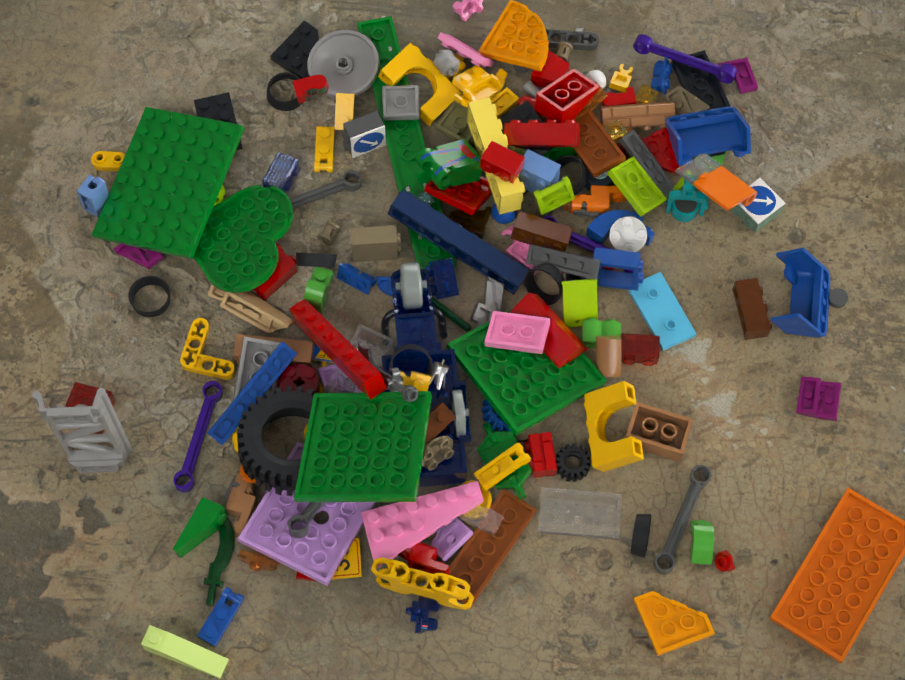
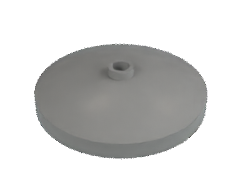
(346, 61)

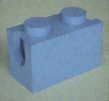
(93, 194)

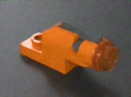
(596, 202)

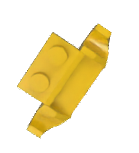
(478, 84)

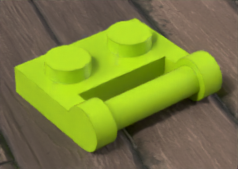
(554, 195)

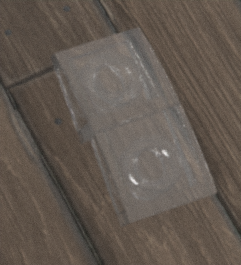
(483, 519)

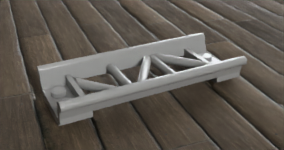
(91, 419)

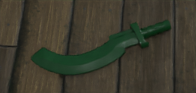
(221, 561)

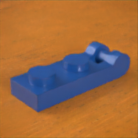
(220, 617)

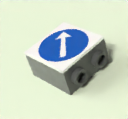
(364, 134)

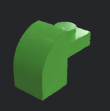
(317, 288)
(701, 542)

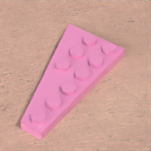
(405, 524)

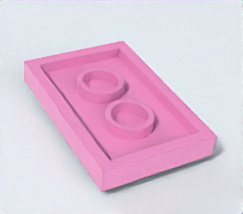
(465, 51)
(517, 332)

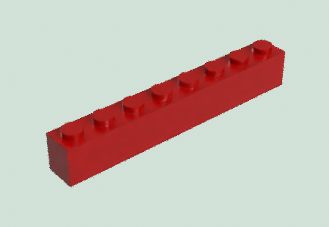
(338, 349)

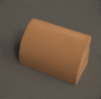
(608, 355)

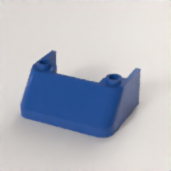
(808, 294)

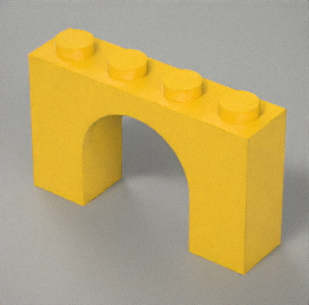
(411, 61)
(599, 407)

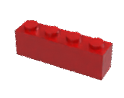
(542, 134)

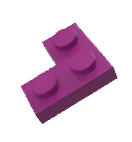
(744, 78)

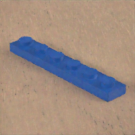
(255, 387)

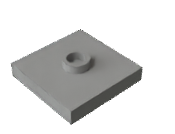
(400, 102)

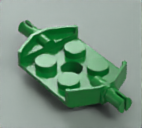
(494, 445)

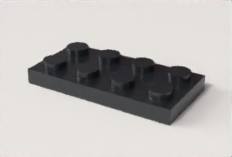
(701, 83)

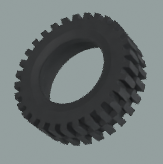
(253, 454)

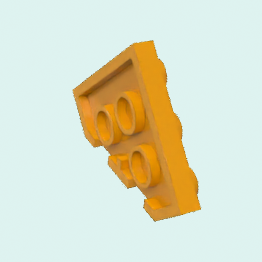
(671, 622)

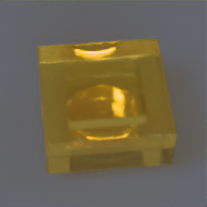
(646, 95)
(616, 130)

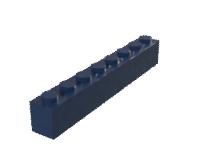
(457, 241)

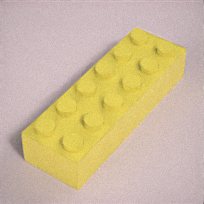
(484, 129)

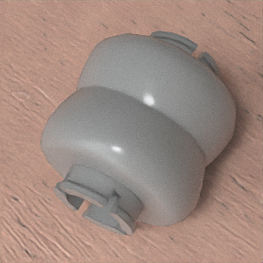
(446, 62)

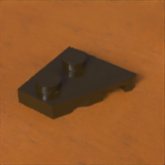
(473, 223)

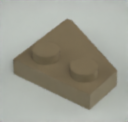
(685, 101)

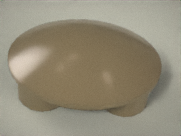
(437, 451)

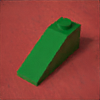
(201, 525)

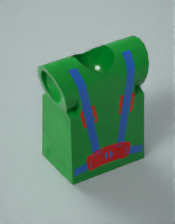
(450, 164)

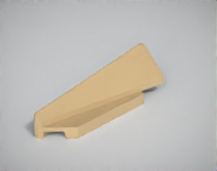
(252, 309)

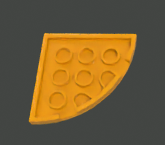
(517, 38)

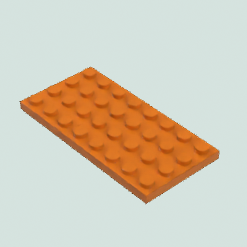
(842, 576)

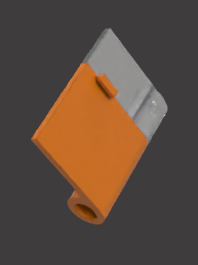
(717, 182)

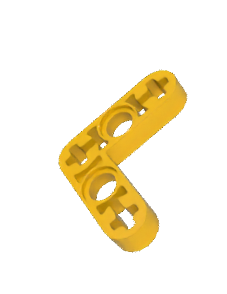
(197, 356)

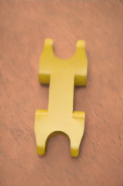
(438, 586)

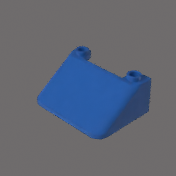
(708, 133)

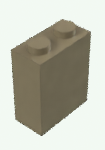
(375, 243)

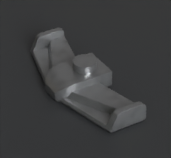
(492, 302)

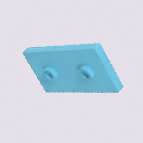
(662, 312)

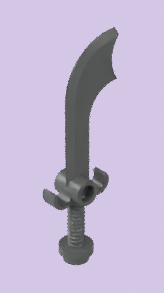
(393, 383)

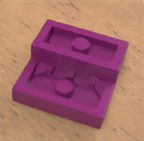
(819, 398)

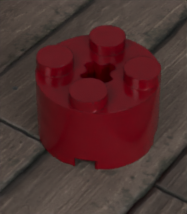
(301, 376)

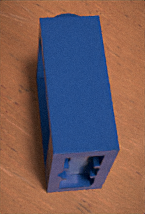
(622, 260)

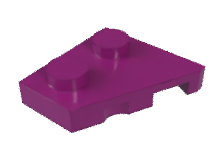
(140, 256)

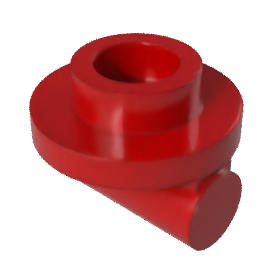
(724, 561)

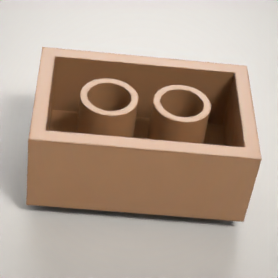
(660, 431)

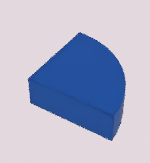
(384, 284)

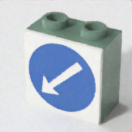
(763, 208)

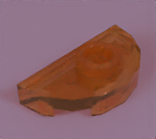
(257, 562)

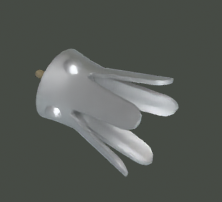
(439, 373)

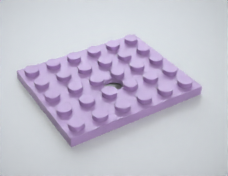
(321, 549)

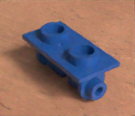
(662, 71)
(351, 276)

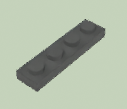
(635, 147)
(564, 261)

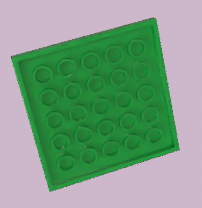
(523, 384)
(363, 448)

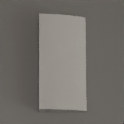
(252, 357)

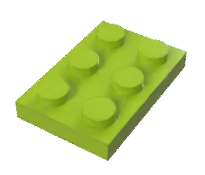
(637, 186)

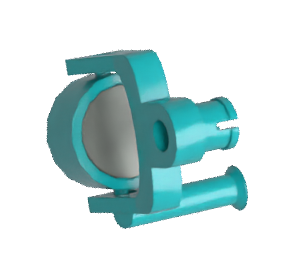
(686, 203)

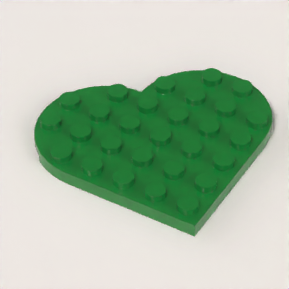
(240, 238)

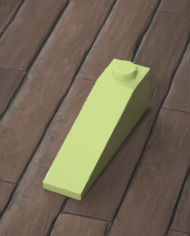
(183, 652)

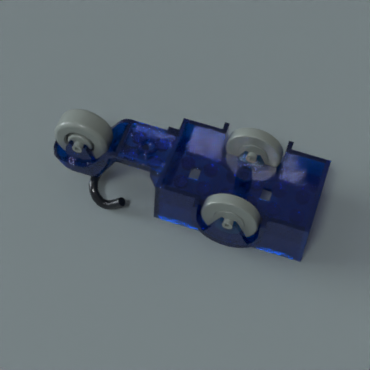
(416, 325)

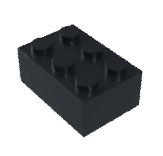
(217, 108)

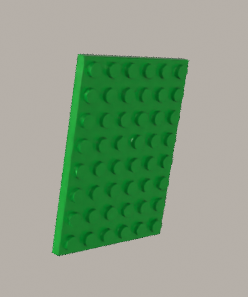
(168, 182)

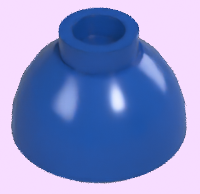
(502, 218)

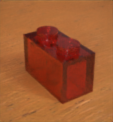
(640, 349)

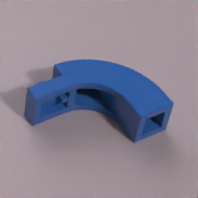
(600, 227)

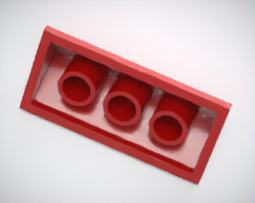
(561, 342)

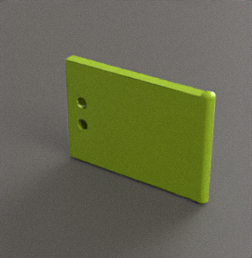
(579, 301)

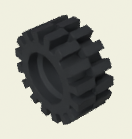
(578, 452)

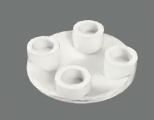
(628, 234)

